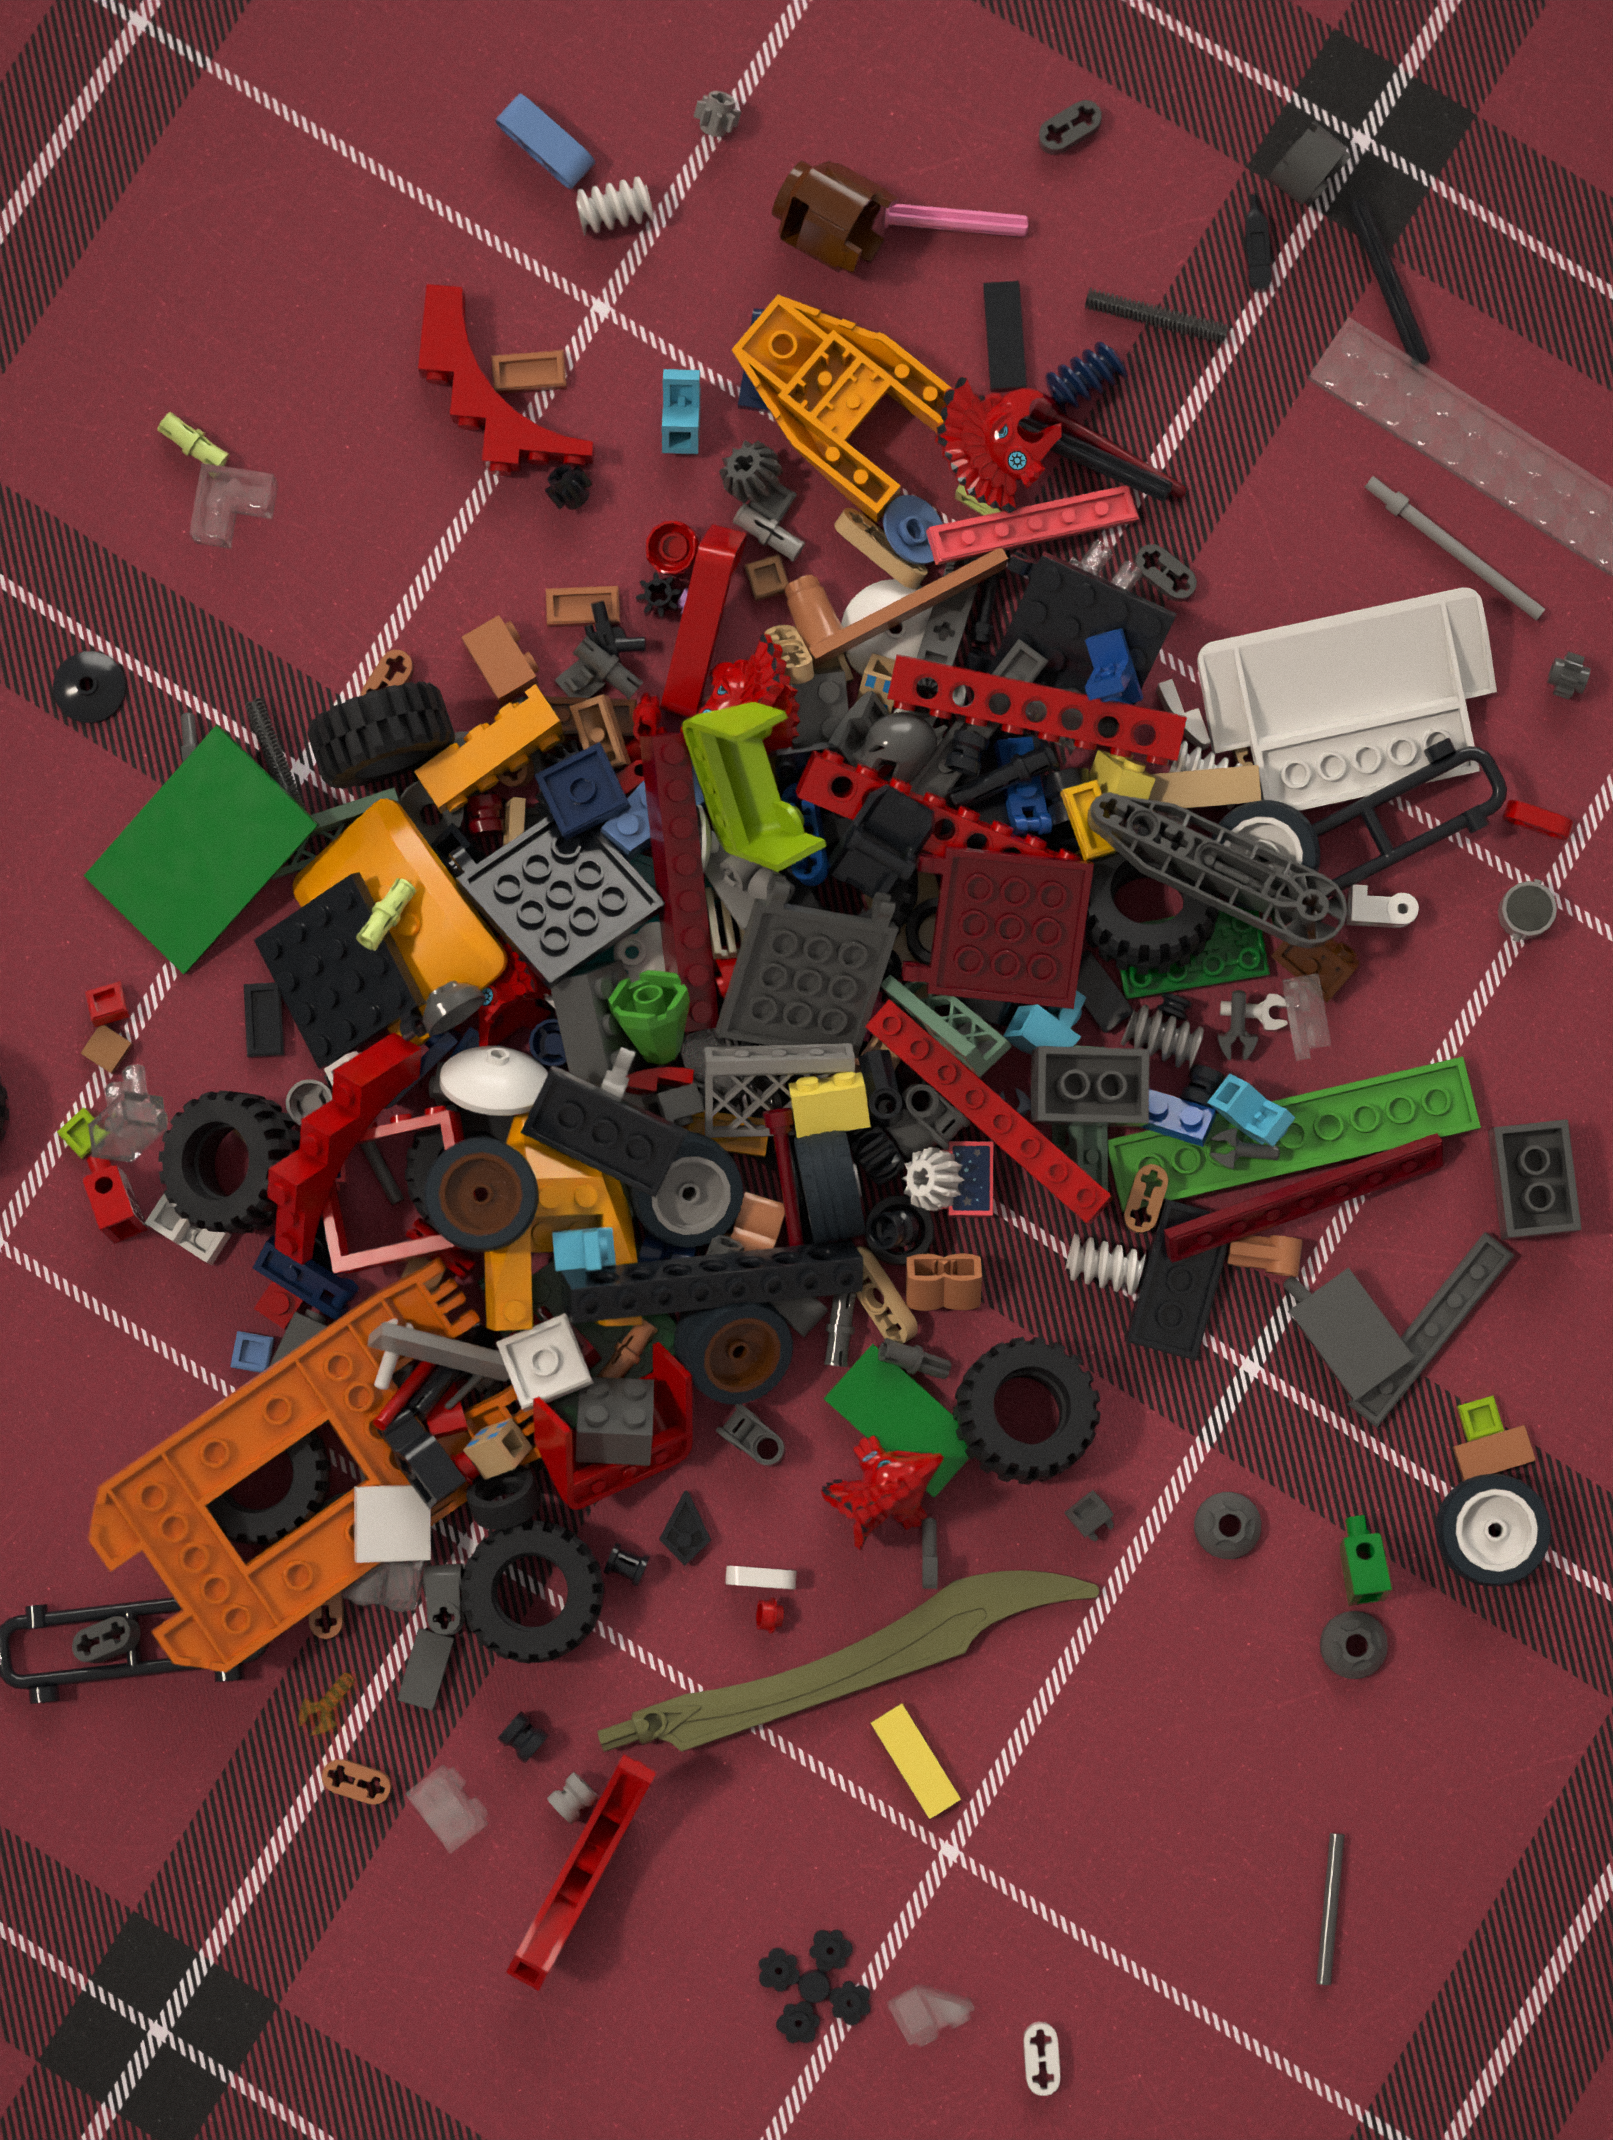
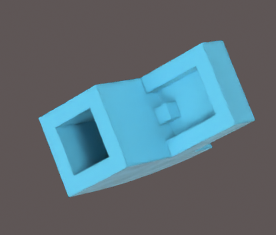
(681, 411)
(1037, 1027)
(1250, 1111)
(583, 1248)

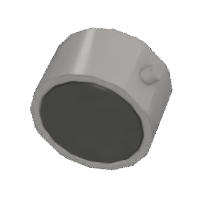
(1527, 910)

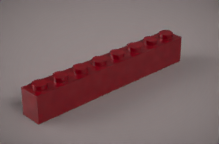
(679, 872)

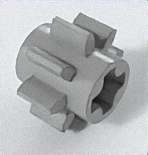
(717, 113)

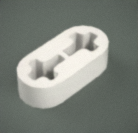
(760, 1577)
(1032, 2059)

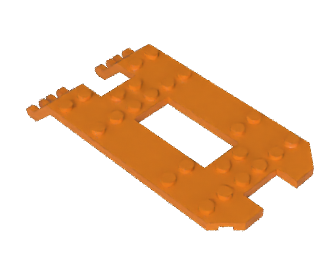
(163, 1494)

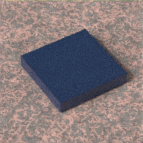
(582, 791)

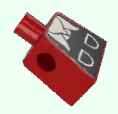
(113, 1200)

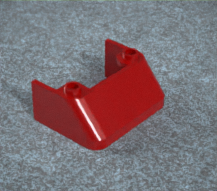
(672, 1439)

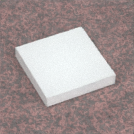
(544, 1362)
(390, 1524)

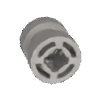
(576, 1795)

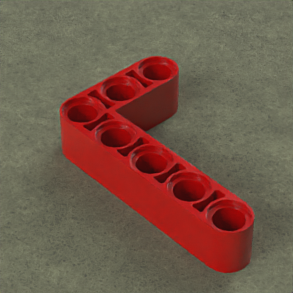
(701, 619)

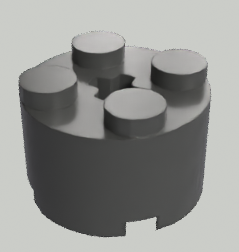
(1308, 163)

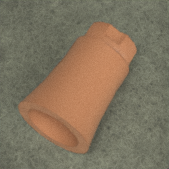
(811, 610)

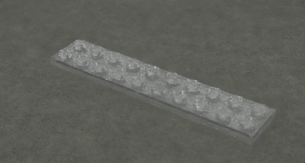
(1470, 441)

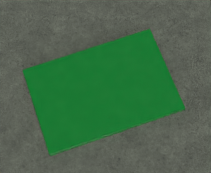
(201, 849)

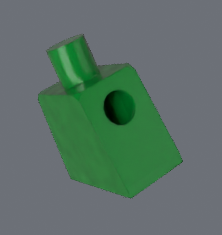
(1364, 1579)

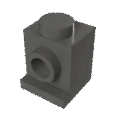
(676, 1104)

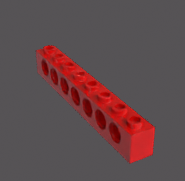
(1167, 726)
(826, 766)
(989, 1112)

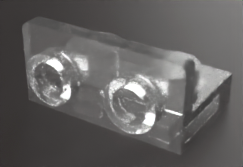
(1306, 1014)

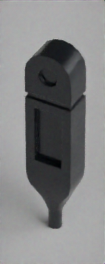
(1257, 248)

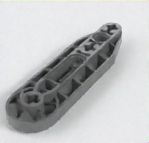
(1197, 856)

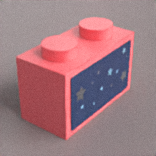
(977, 1172)

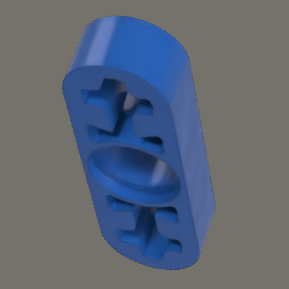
(813, 819)

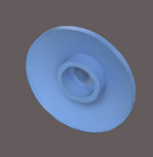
(906, 527)

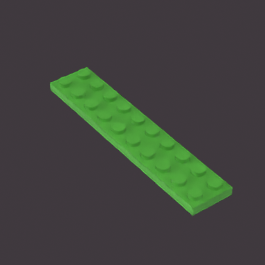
(1326, 1129)

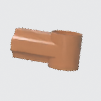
(1275, 1254)

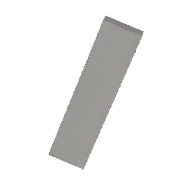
(438, 1350)

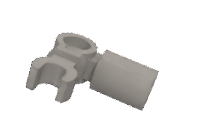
(616, 1080)

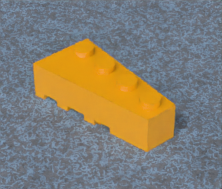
(490, 751)

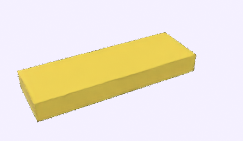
(915, 1761)

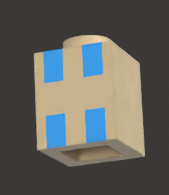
(877, 679)
(497, 1448)

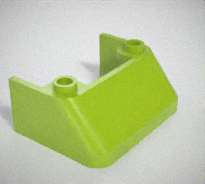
(742, 788)

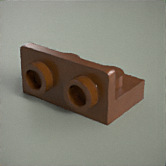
(1331, 962)

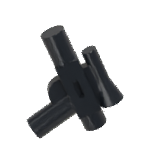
(609, 638)

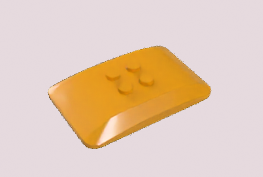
(439, 926)

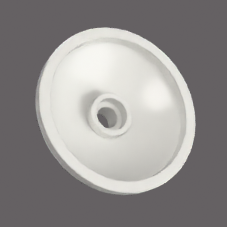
(885, 644)
(493, 1080)

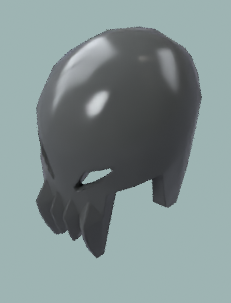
(898, 741)

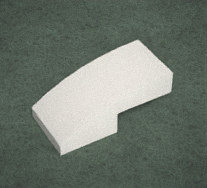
(1195, 728)
(198, 1241)

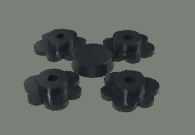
(814, 1986)

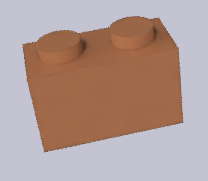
(500, 659)

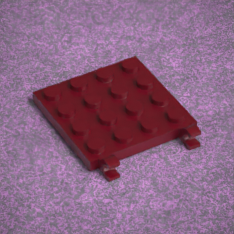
(1006, 926)

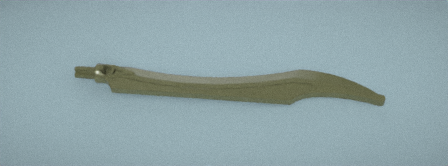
(922, 1638)

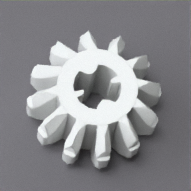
(932, 1179)

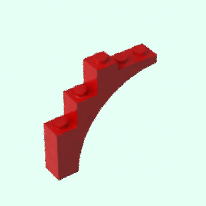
(474, 402)
(329, 1134)
(581, 1872)

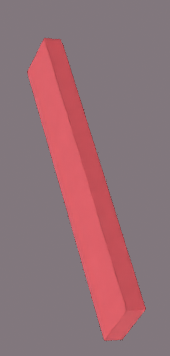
(1032, 524)

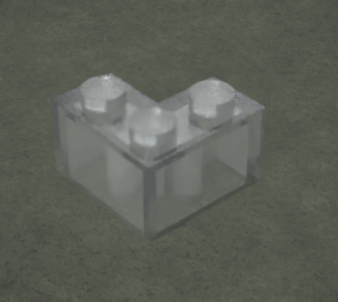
(224, 494)

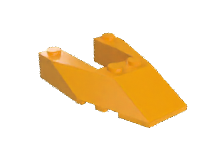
(823, 382)
(569, 1199)

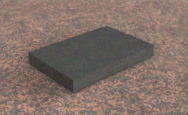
(1351, 1334)

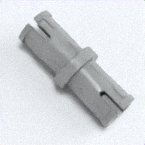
(768, 532)

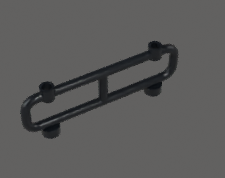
(1442, 758)
(45, 1686)

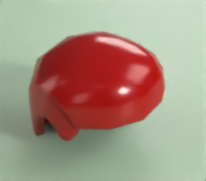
(672, 547)

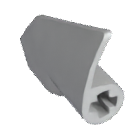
(739, 883)

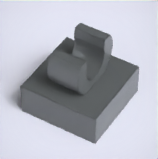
(580, 681)
(1089, 1515)

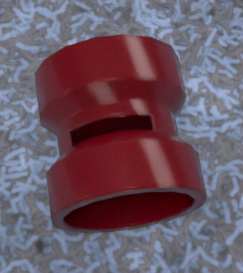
(485, 815)

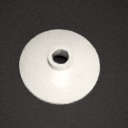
(708, 839)

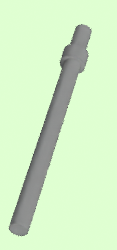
(1398, 504)

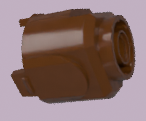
(831, 214)

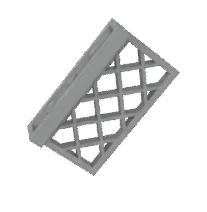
(768, 1061)

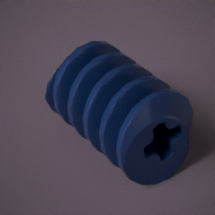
(1084, 375)

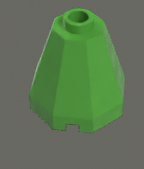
(652, 1014)

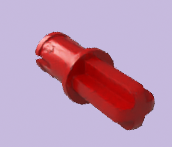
(646, 716)

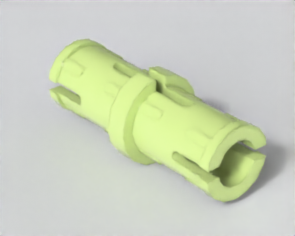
(192, 441)
(386, 914)

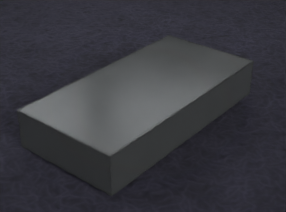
(426, 1669)

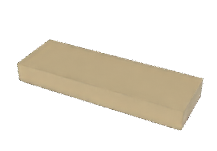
(1208, 787)

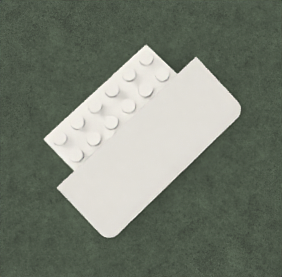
(1350, 695)

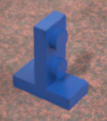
(1113, 669)

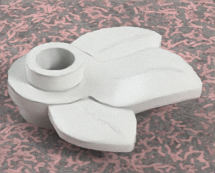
(650, 948)

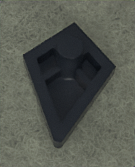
(685, 1531)

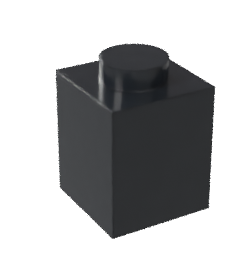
(450, 840)

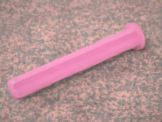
(956, 220)

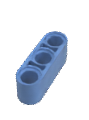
(545, 141)

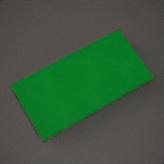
(1230, 956)
(900, 1413)

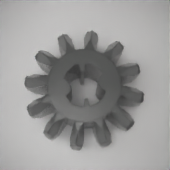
(751, 471)

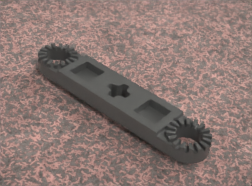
(948, 614)

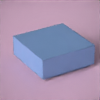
(252, 1352)

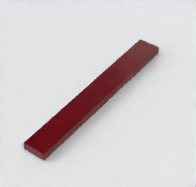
(1304, 1197)

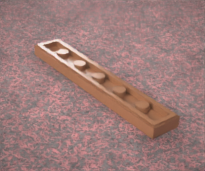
(908, 606)

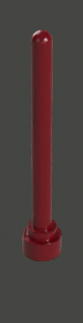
(1048, 412)
(779, 1124)

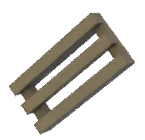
(718, 953)

